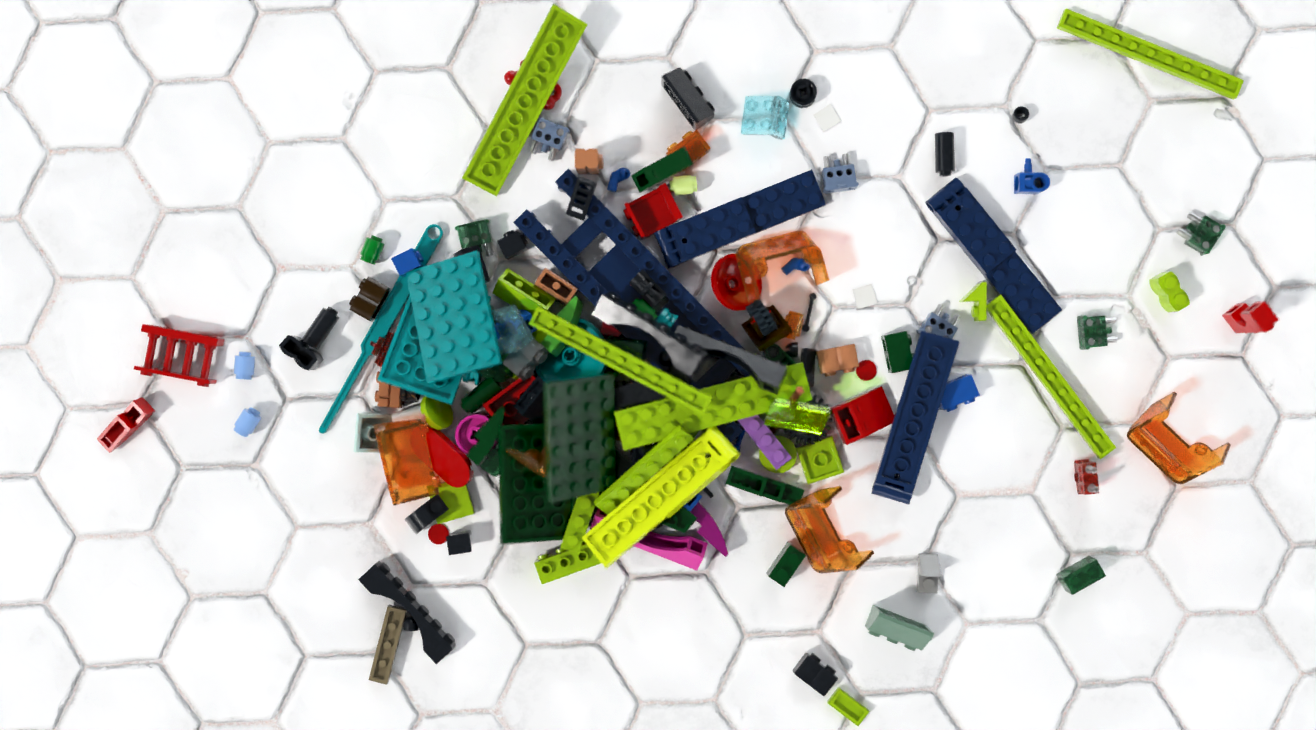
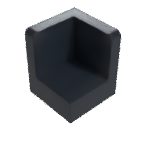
(459, 542)

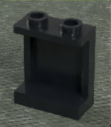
(532, 402)

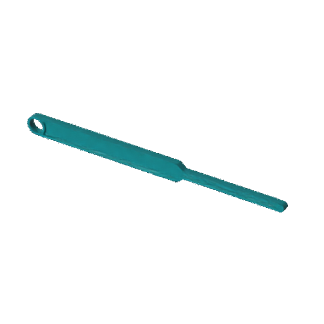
(382, 323)

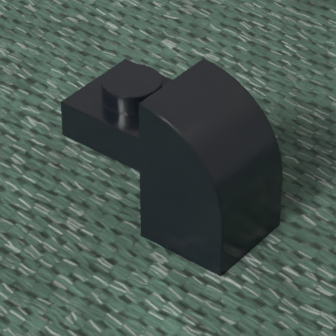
(426, 514)

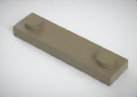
(387, 644)

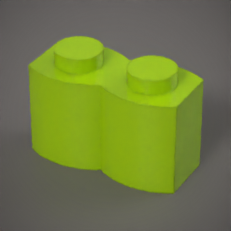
(1170, 294)

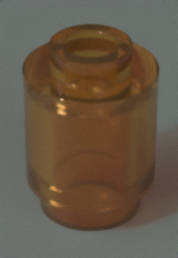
(796, 322)

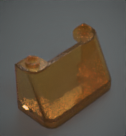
(406, 460)

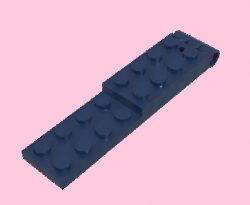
(739, 219)
(993, 254)
(915, 417)

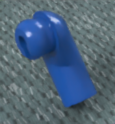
(616, 177)
(795, 264)

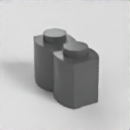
(526, 360)

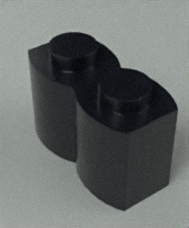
(303, 355)
(815, 674)

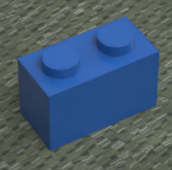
(959, 391)

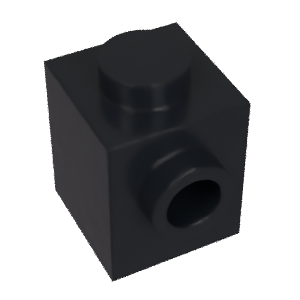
(512, 244)

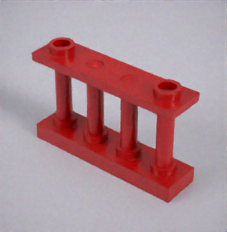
(173, 336)

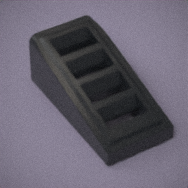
(580, 180)

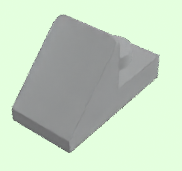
(928, 573)

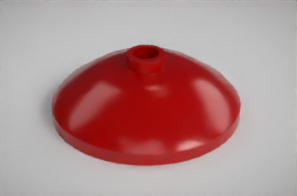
(725, 272)

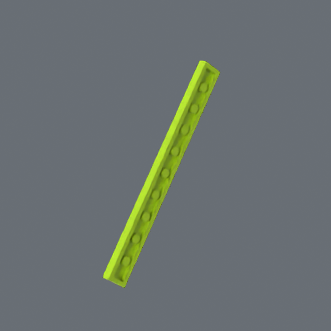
(1150, 54)
(620, 360)
(1050, 377)

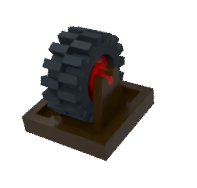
(765, 325)

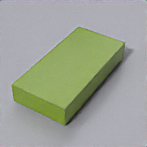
(848, 706)

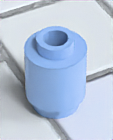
(244, 365)
(247, 422)

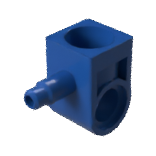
(1025, 180)

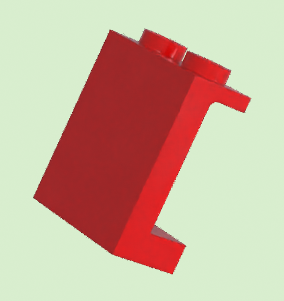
(653, 212)

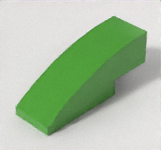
(570, 313)

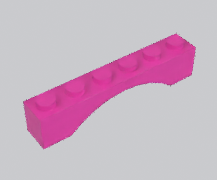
(682, 550)

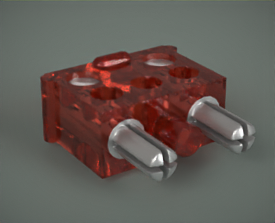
(1086, 477)

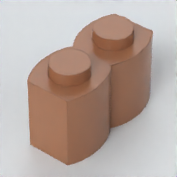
(837, 359)

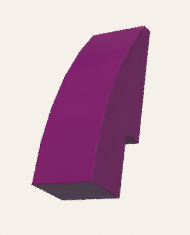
(709, 529)

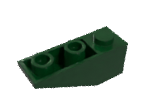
(662, 170)

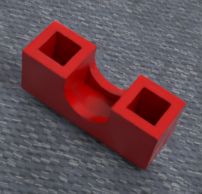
(1251, 318)

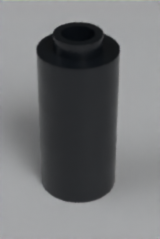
(944, 153)
(321, 327)

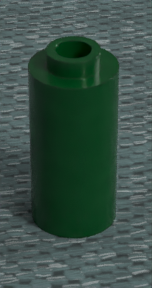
(480, 395)

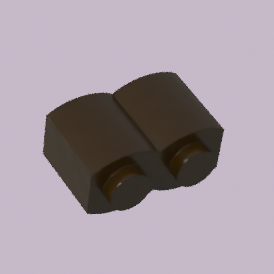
(369, 299)

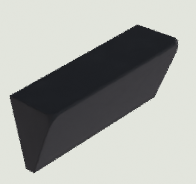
(808, 358)

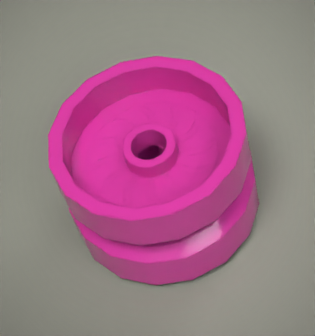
(467, 428)

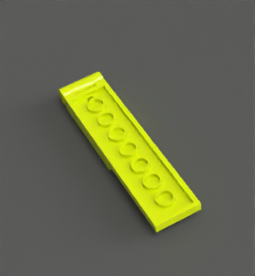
(661, 496)

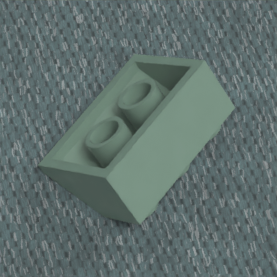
(898, 628)

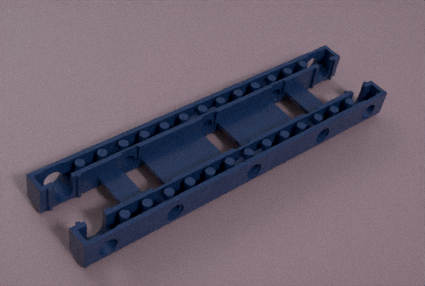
(616, 272)

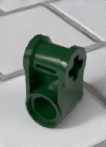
(781, 356)

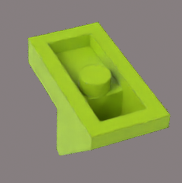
(978, 295)

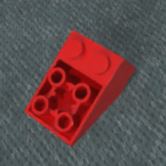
(862, 415)

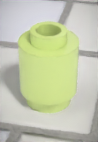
(683, 185)

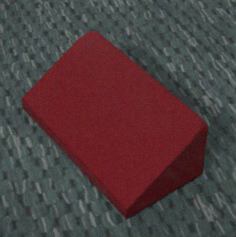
(609, 330)

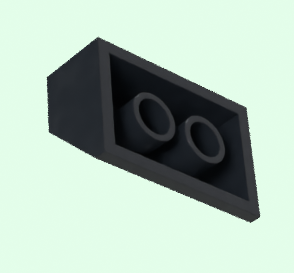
(687, 97)

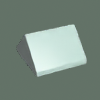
(365, 436)

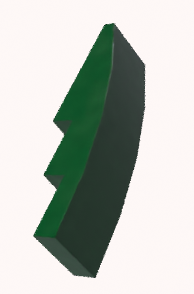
(763, 486)

